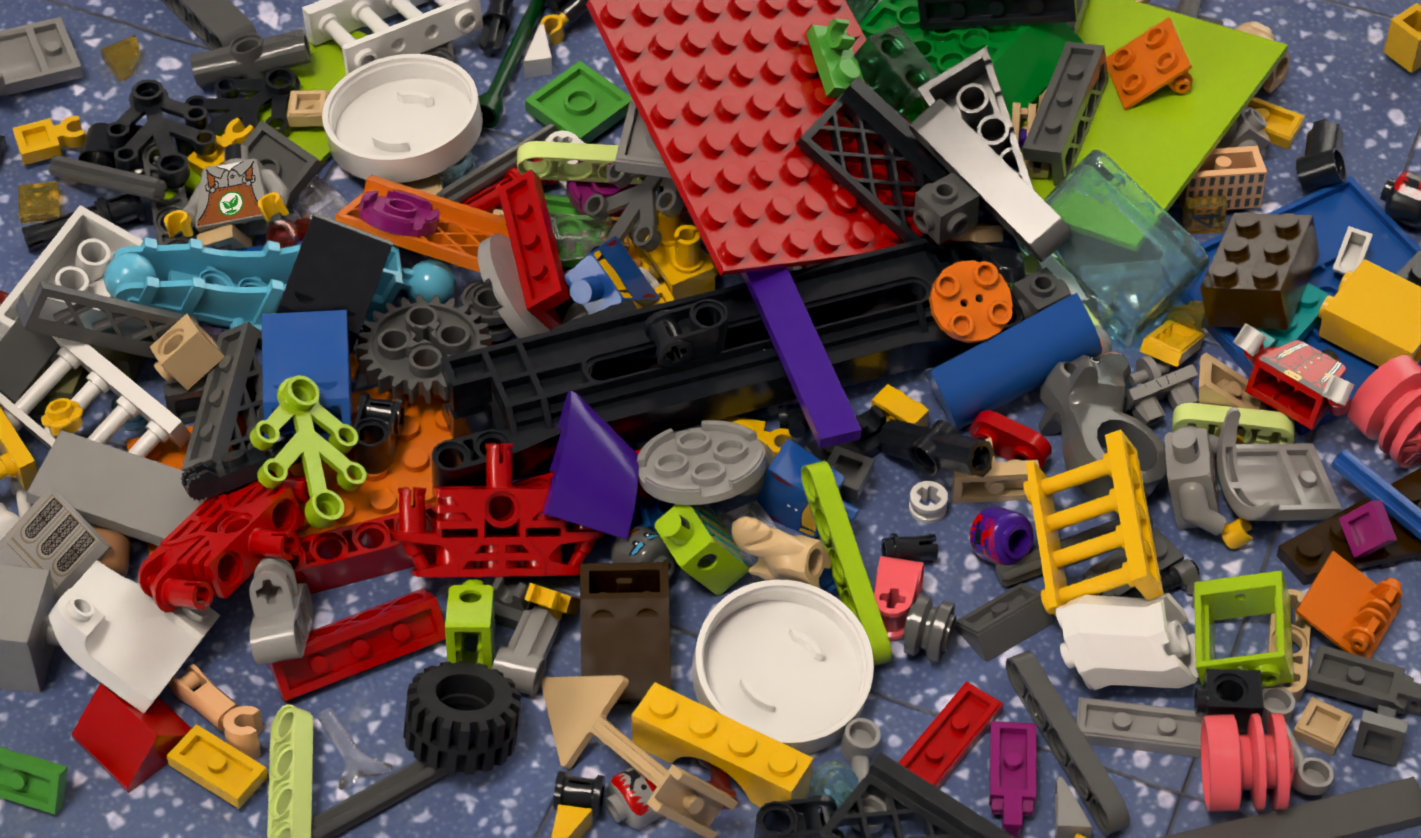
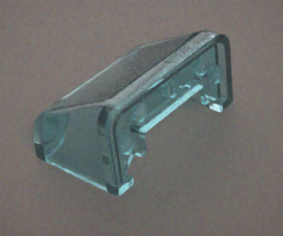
(1123, 247)

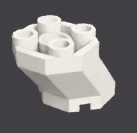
(1127, 641)

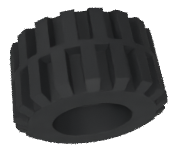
(461, 717)

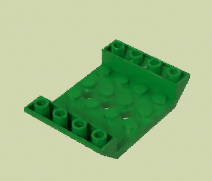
(1020, 54)

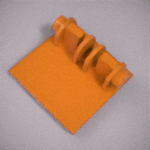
(1150, 64)
(1350, 606)

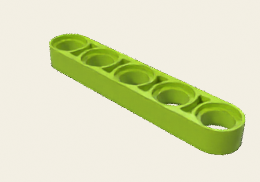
(843, 551)

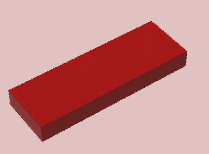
(952, 734)

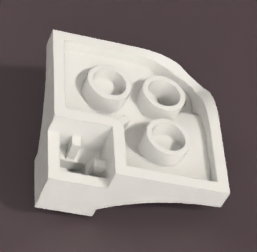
(124, 636)

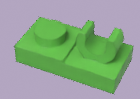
(834, 56)
(32, 781)

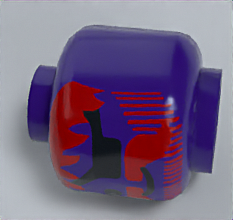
(1001, 535)

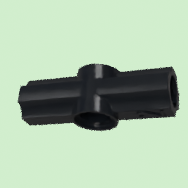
(936, 447)

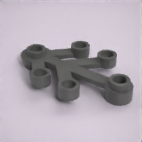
(638, 202)

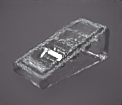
(574, 232)

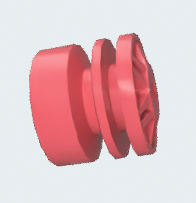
(1390, 410)
(1245, 762)

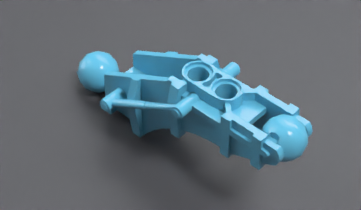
(239, 286)

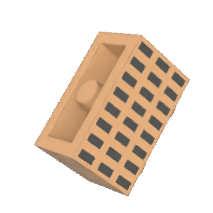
(1230, 173)

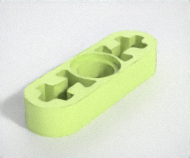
(1271, 425)

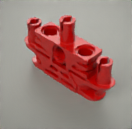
(224, 543)
(489, 553)

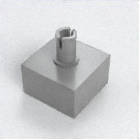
(25, 628)

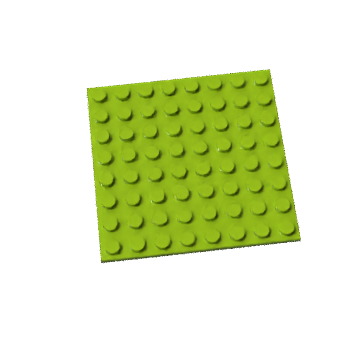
(1168, 132)

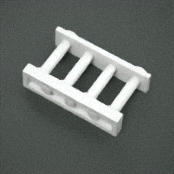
(417, 34)
(102, 378)

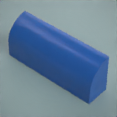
(1013, 361)

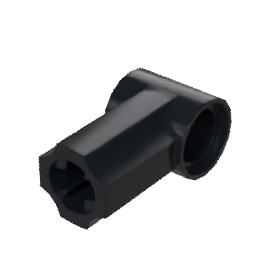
(1323, 157)

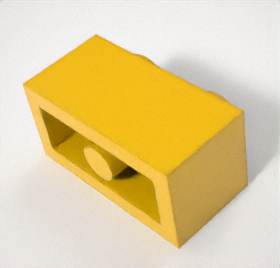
(900, 407)

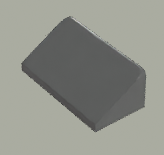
(23, 359)
(1004, 621)

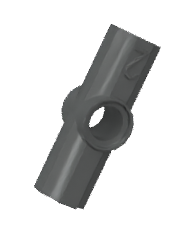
(251, 57)

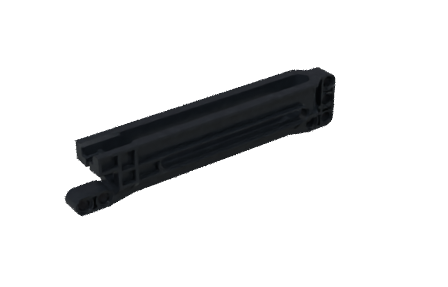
(864, 307)

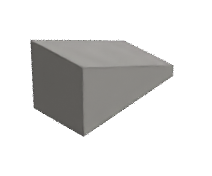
(1068, 813)

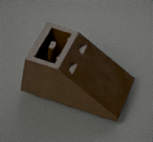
(626, 624)

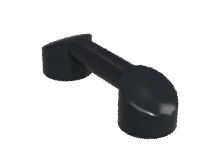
(1007, 261)

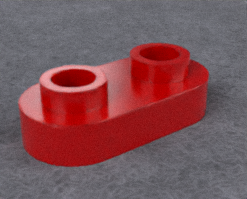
(1011, 438)

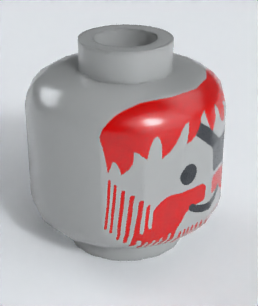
(628, 799)

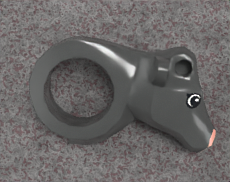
(1085, 405)

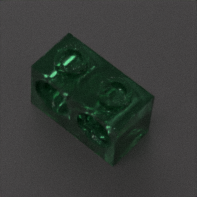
(895, 69)

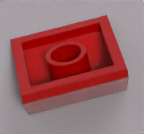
(125, 740)

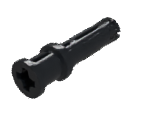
(115, 210)

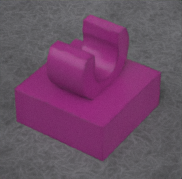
(1367, 529)

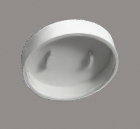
(402, 117)
(784, 663)

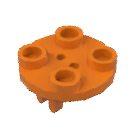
(964, 283)

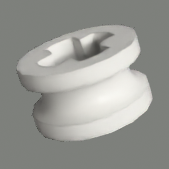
(933, 512)

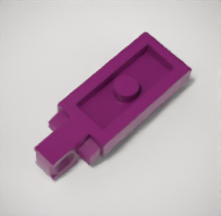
(1012, 773)

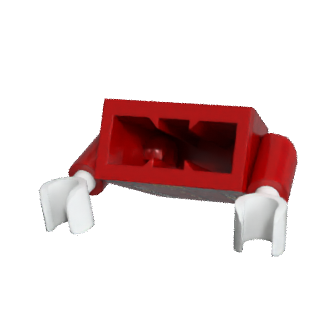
(1295, 378)

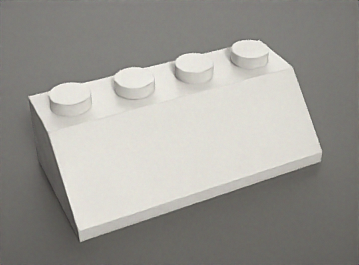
(71, 260)

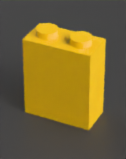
(1374, 315)

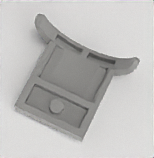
(36, 57)
(1272, 479)

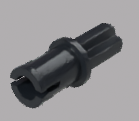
(495, 25)

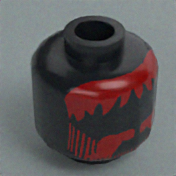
(1404, 199)

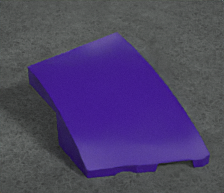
(592, 473)

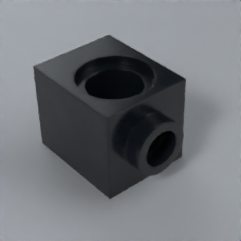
(1238, 686)

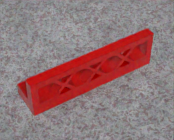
(534, 247)
(361, 643)

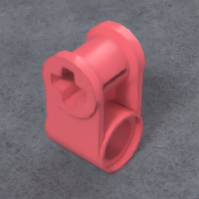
(896, 590)

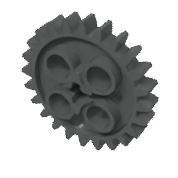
(407, 345)

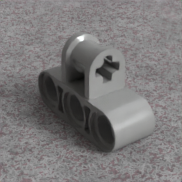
(280, 613)

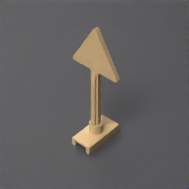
(579, 711)

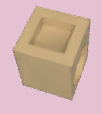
(185, 353)

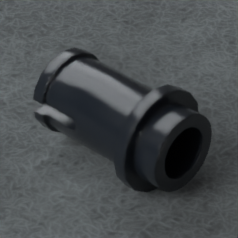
(910, 547)

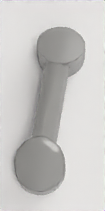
(858, 747)
(1311, 774)

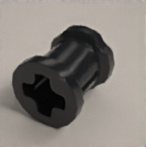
(579, 792)

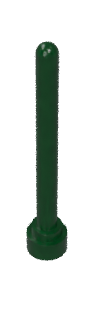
(491, 101)

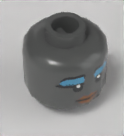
(642, 546)

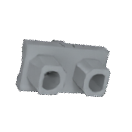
(1145, 398)

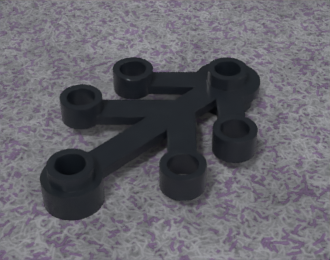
(273, 88)
(152, 99)

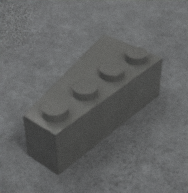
(976, 97)

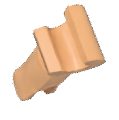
(238, 722)

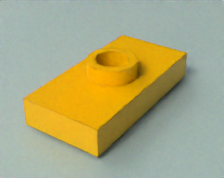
(1172, 343)

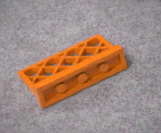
(458, 230)

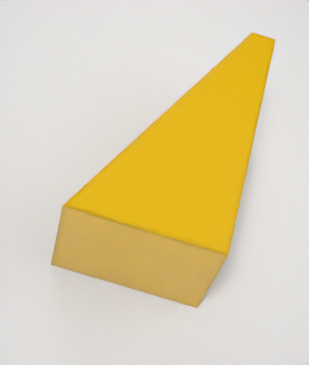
(572, 822)

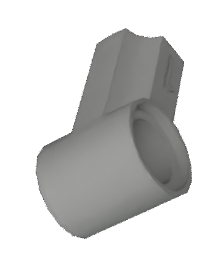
(527, 651)

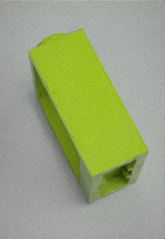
(1261, 595)

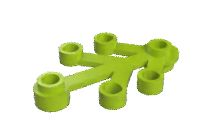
(300, 400)

